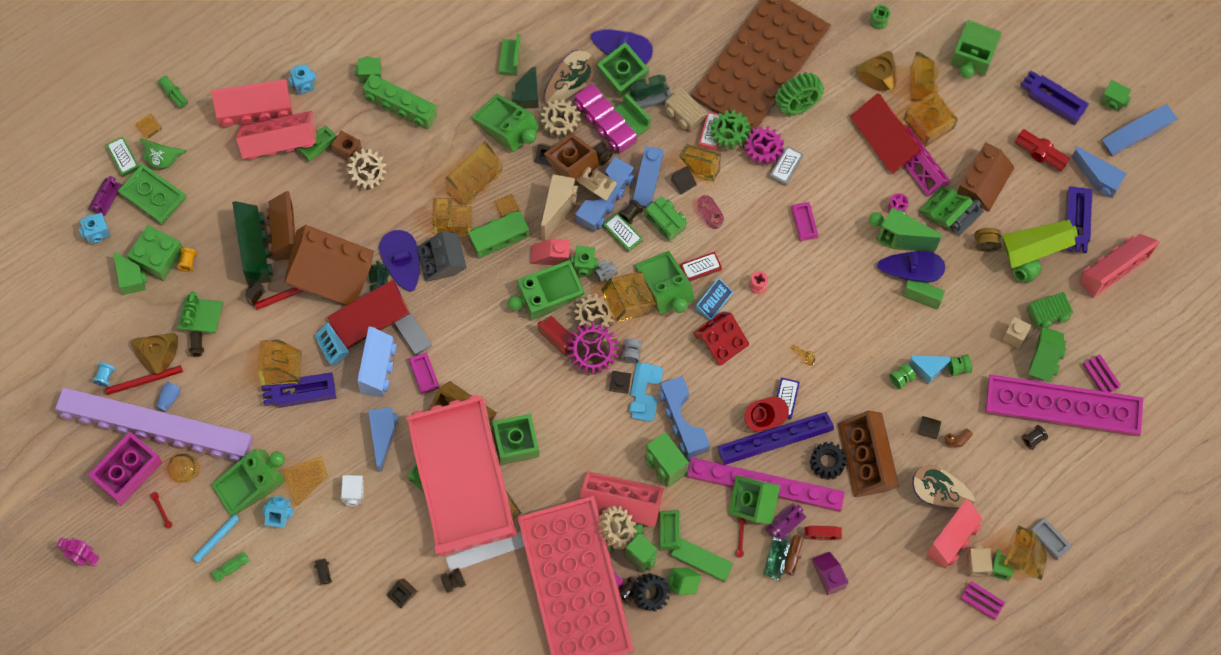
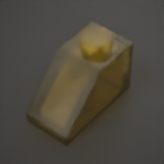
(701, 162)

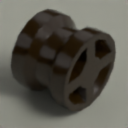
(603, 153)

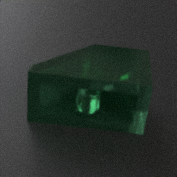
(527, 91)

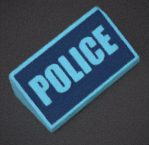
(714, 299)

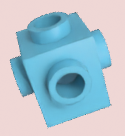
(302, 79)
(94, 228)
(277, 511)

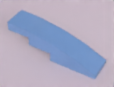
(1140, 129)

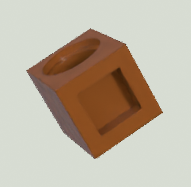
(343, 140)

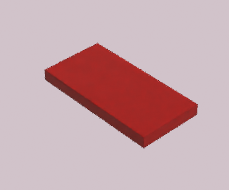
(885, 133)
(374, 310)

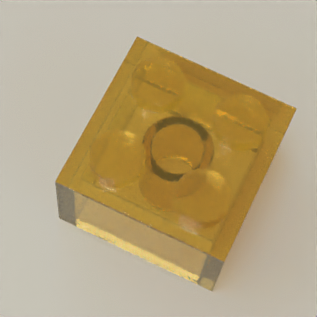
(930, 118)
(629, 296)

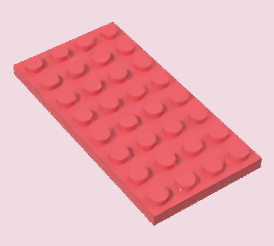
(575, 580)

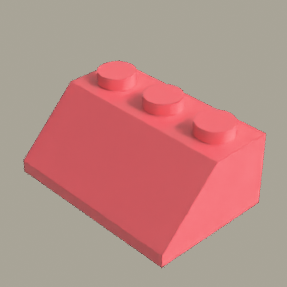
(955, 535)

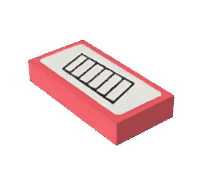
(706, 140)

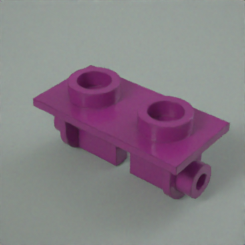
(105, 196)
(786, 522)

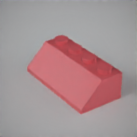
(252, 103)
(277, 135)
(1118, 263)
(638, 498)

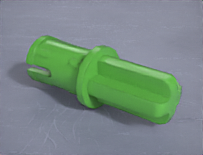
(172, 91)

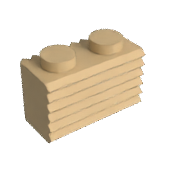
(685, 110)

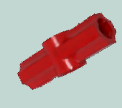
(1042, 150)

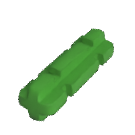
(230, 567)

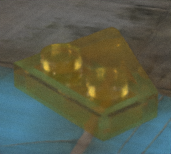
(305, 478)

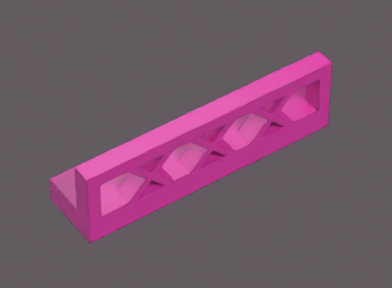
(929, 165)

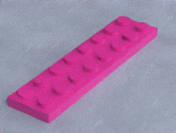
(1064, 405)

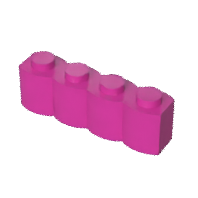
(606, 119)

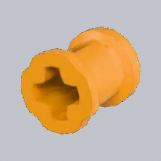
(187, 259)

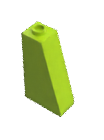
(1038, 242)

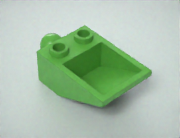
(975, 49)
(507, 122)
(904, 232)
(667, 283)
(552, 287)
(249, 480)

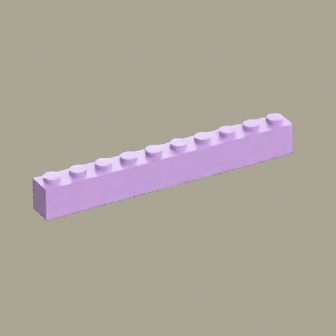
(153, 424)

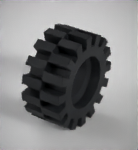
(833, 450)
(660, 595)

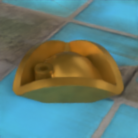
(878, 71)
(156, 351)

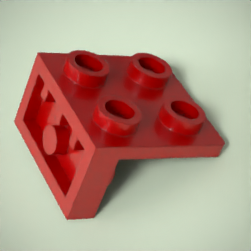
(722, 337)

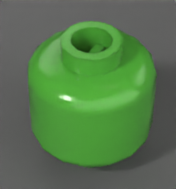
(1028, 271)

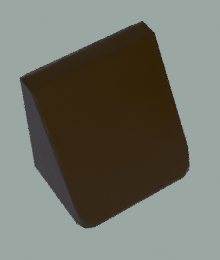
(540, 158)
(683, 180)
(929, 427)
(401, 592)

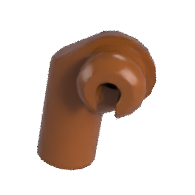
(958, 441)

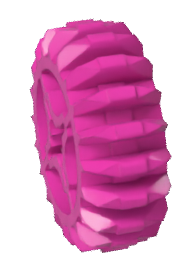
(603, 333)

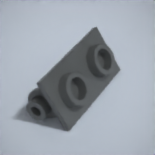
(967, 218)

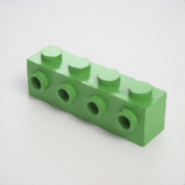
(399, 101)

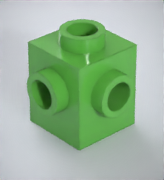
(584, 261)

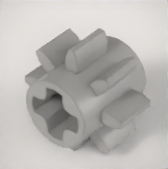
(605, 271)

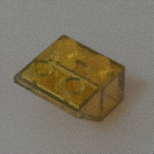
(1026, 553)

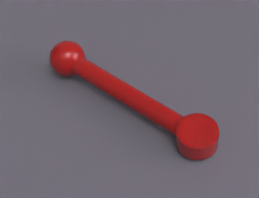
(155, 496)
(740, 552)

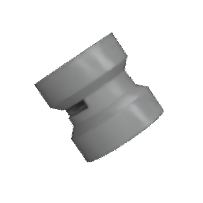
(631, 351)

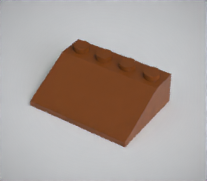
(328, 265)

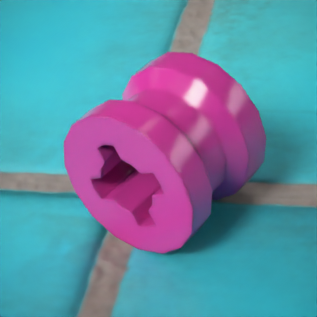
(898, 200)

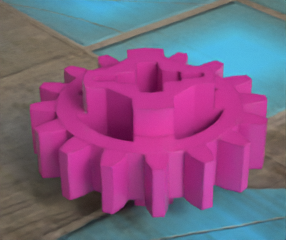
(761, 148)
(77, 552)

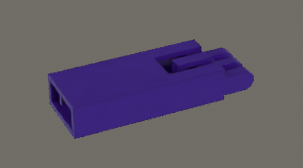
(1060, 102)
(1079, 213)
(309, 390)

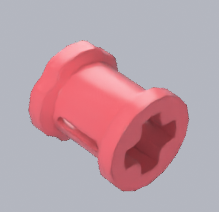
(758, 276)

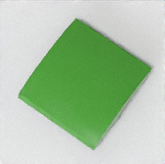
(945, 206)

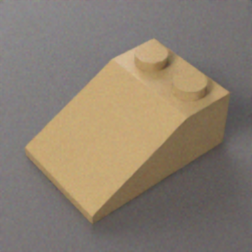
(558, 204)

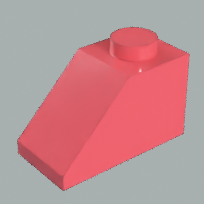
(550, 252)

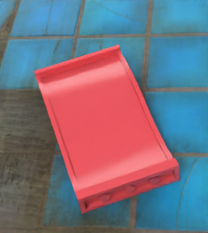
(461, 476)

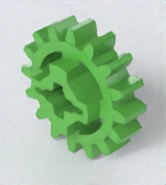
(734, 123)

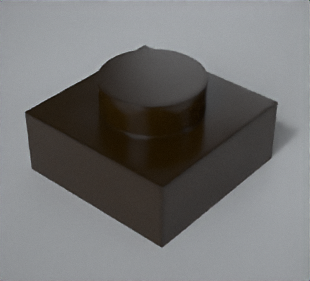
(254, 293)
(620, 382)

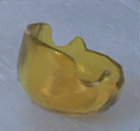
(183, 468)

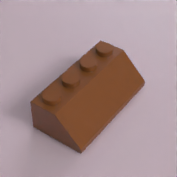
(868, 454)

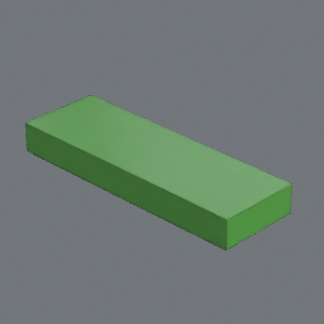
(702, 560)

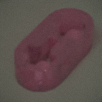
(713, 209)

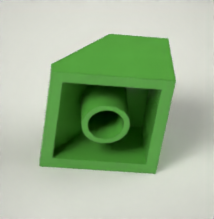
(754, 499)

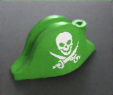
(160, 155)

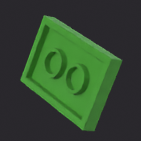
(152, 194)

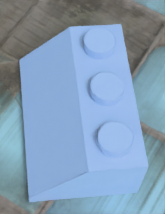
(376, 363)

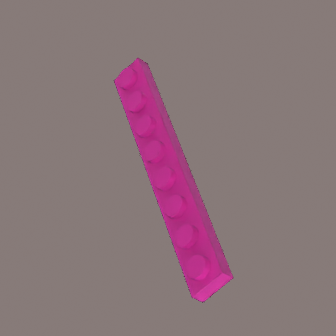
(789, 489)

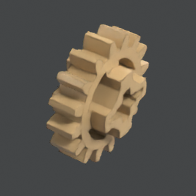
(564, 113)
(367, 176)
(589, 310)
(617, 527)

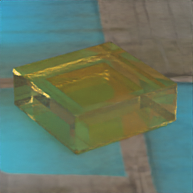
(148, 126)
(506, 205)

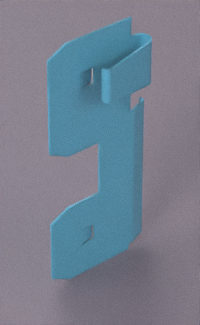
(644, 405)

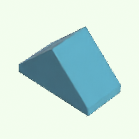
(928, 366)

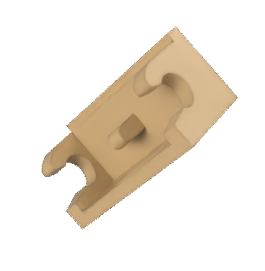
(597, 183)

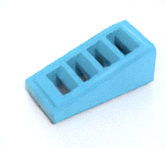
(342, 351)

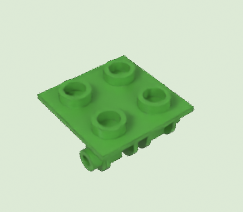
(199, 314)

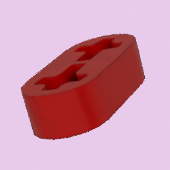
(823, 532)

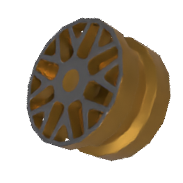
(988, 239)

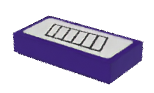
(788, 392)

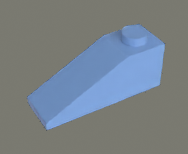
(1101, 174)
(648, 175)
(383, 432)

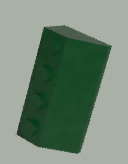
(251, 243)

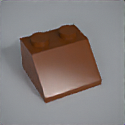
(572, 157)

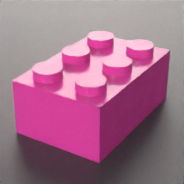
(125, 468)

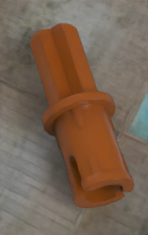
(793, 555)

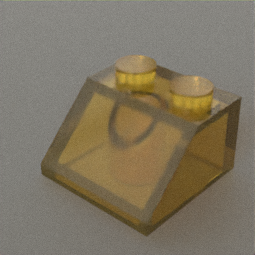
(922, 77)
(278, 363)

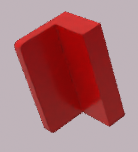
(556, 334)

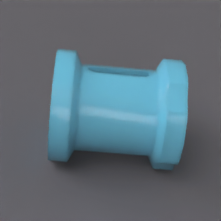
(103, 374)

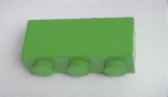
(499, 234)

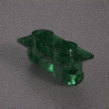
(641, 90)
(379, 274)
(777, 558)

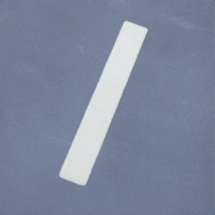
(484, 552)

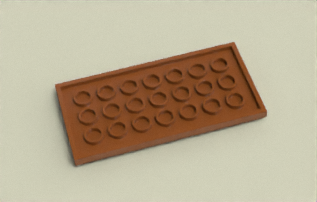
(761, 59)

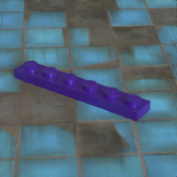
(775, 438)

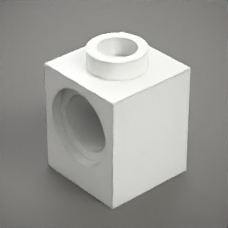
(352, 490)

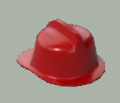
(766, 413)

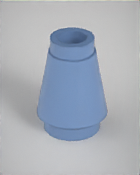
(167, 396)

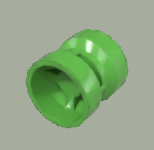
(880, 17)
(960, 365)
(902, 376)

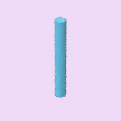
(215, 539)

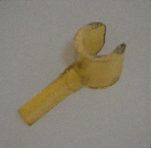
(809, 356)

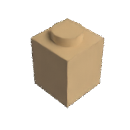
(1016, 332)
(979, 561)

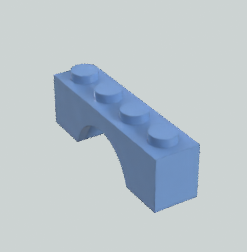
(592, 213)
(692, 439)

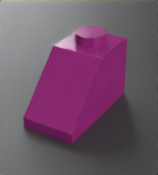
(830, 573)

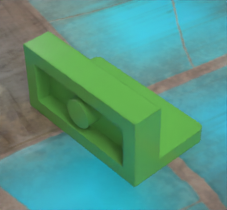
(510, 56)
(634, 115)
(924, 293)

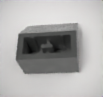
(441, 256)

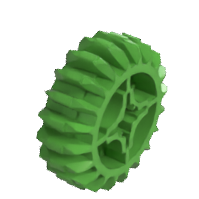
(799, 94)

